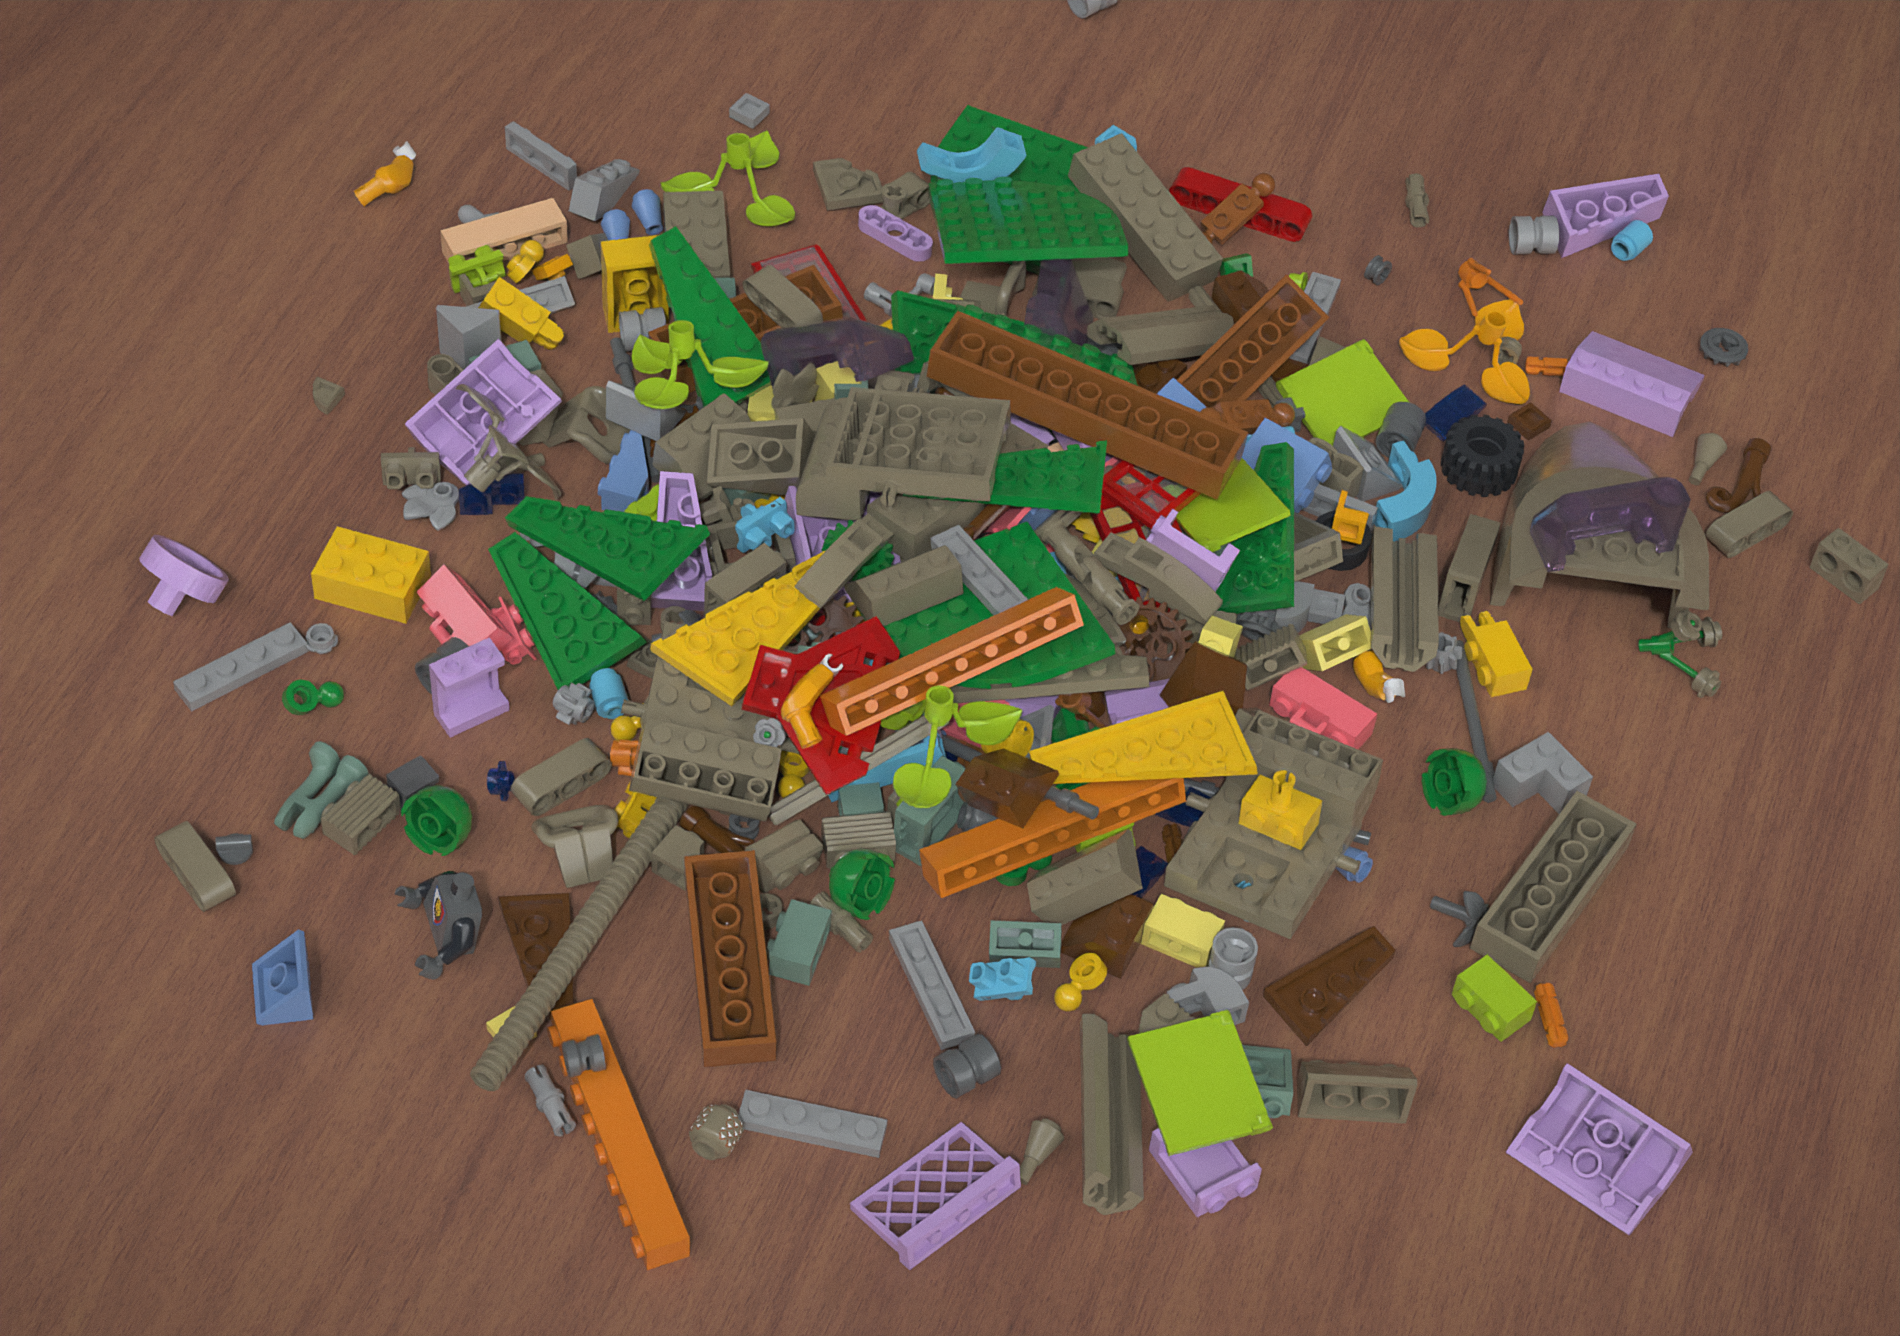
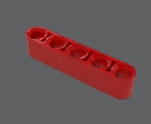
(1206, 191)

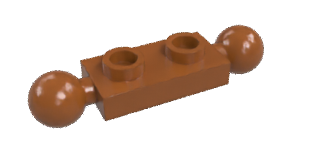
(1237, 209)
(1250, 413)

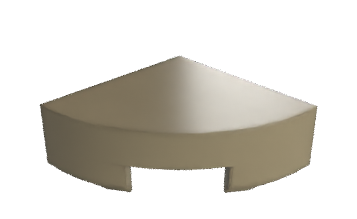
(326, 394)

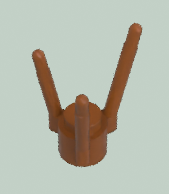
(1079, 704)

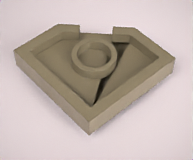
(845, 185)

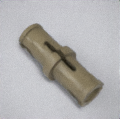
(1417, 200)
(844, 923)

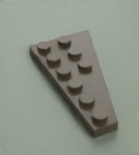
(1103, 675)

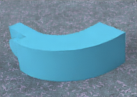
(992, 159)
(1410, 508)

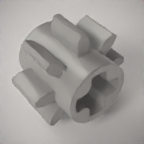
(1446, 655)
(573, 703)

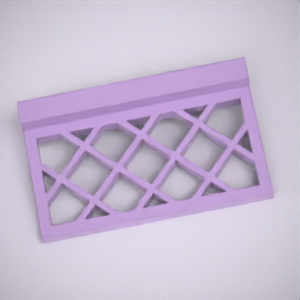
(955, 1209)

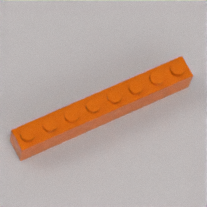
(951, 660)
(1002, 847)
(622, 1143)

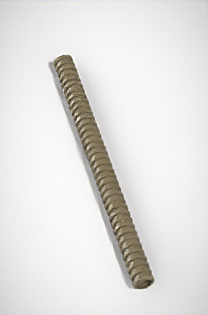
(575, 945)

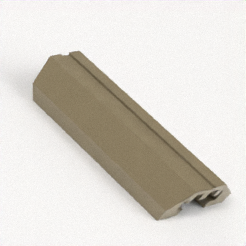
(1162, 333)
(1404, 599)
(1109, 1120)

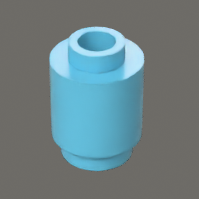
(1632, 240)
(608, 693)

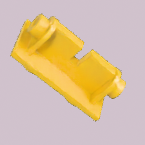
(630, 813)

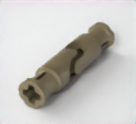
(1089, 571)

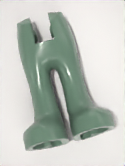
(324, 766)

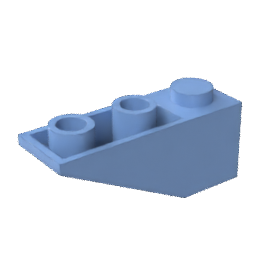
(626, 476)

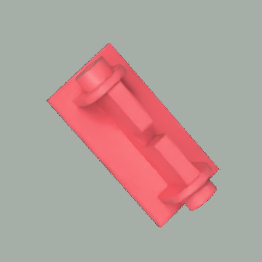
(522, 641)

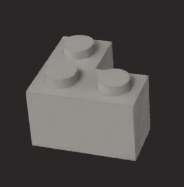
(1543, 769)

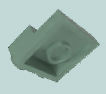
(1273, 1077)

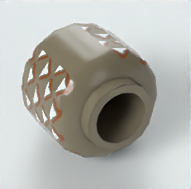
(716, 1131)

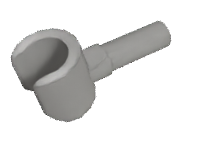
(924, 283)

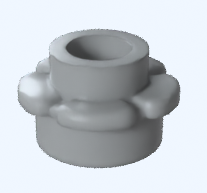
(321, 638)

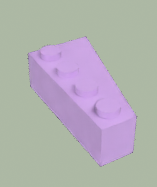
(1603, 209)
(687, 583)

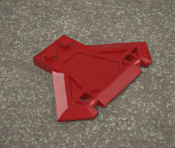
(779, 671)

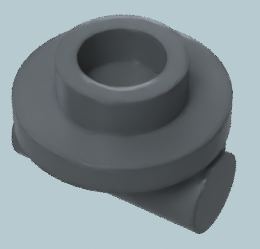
(234, 848)

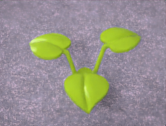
(741, 154)
(655, 356)
(984, 723)

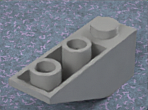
(601, 188)

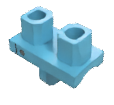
(762, 522)
(1002, 979)

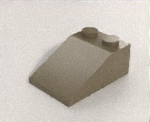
(759, 455)

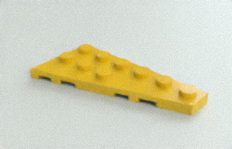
(725, 643)
(1174, 742)

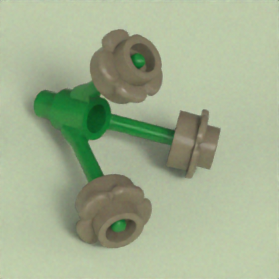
(1688, 627)

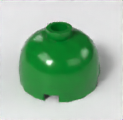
(1454, 781)
(437, 819)
(861, 882)

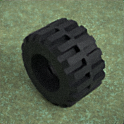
(1482, 455)

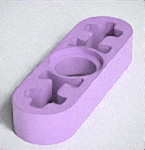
(878, 222)

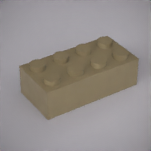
(703, 225)

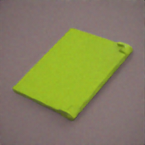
(1343, 391)
(1240, 510)
(1199, 1083)

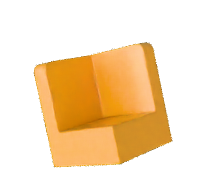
(1349, 522)

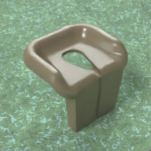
(995, 298)
(573, 423)
(584, 853)

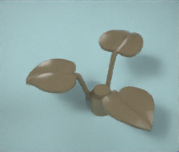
(487, 468)

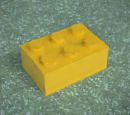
(630, 279)
(370, 574)

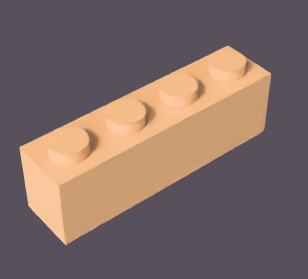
(508, 231)

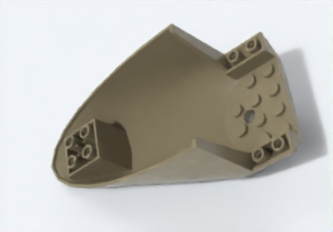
(1586, 459)

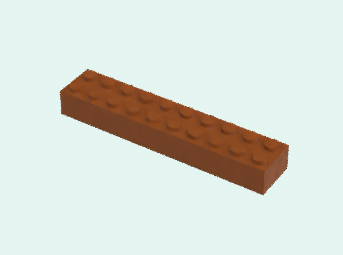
(1087, 404)

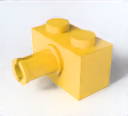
(1280, 810)

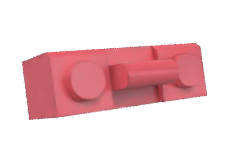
(456, 604)
(1322, 708)

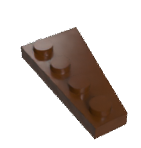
(535, 929)
(1326, 985)

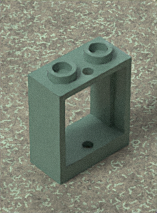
(925, 826)

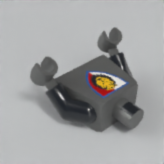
(452, 916)

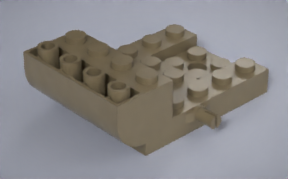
(901, 446)
(701, 747)
(1280, 875)

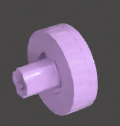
(181, 573)

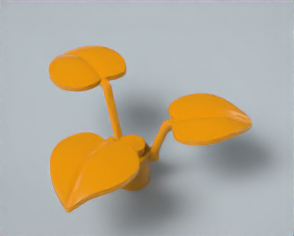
(1500, 319)

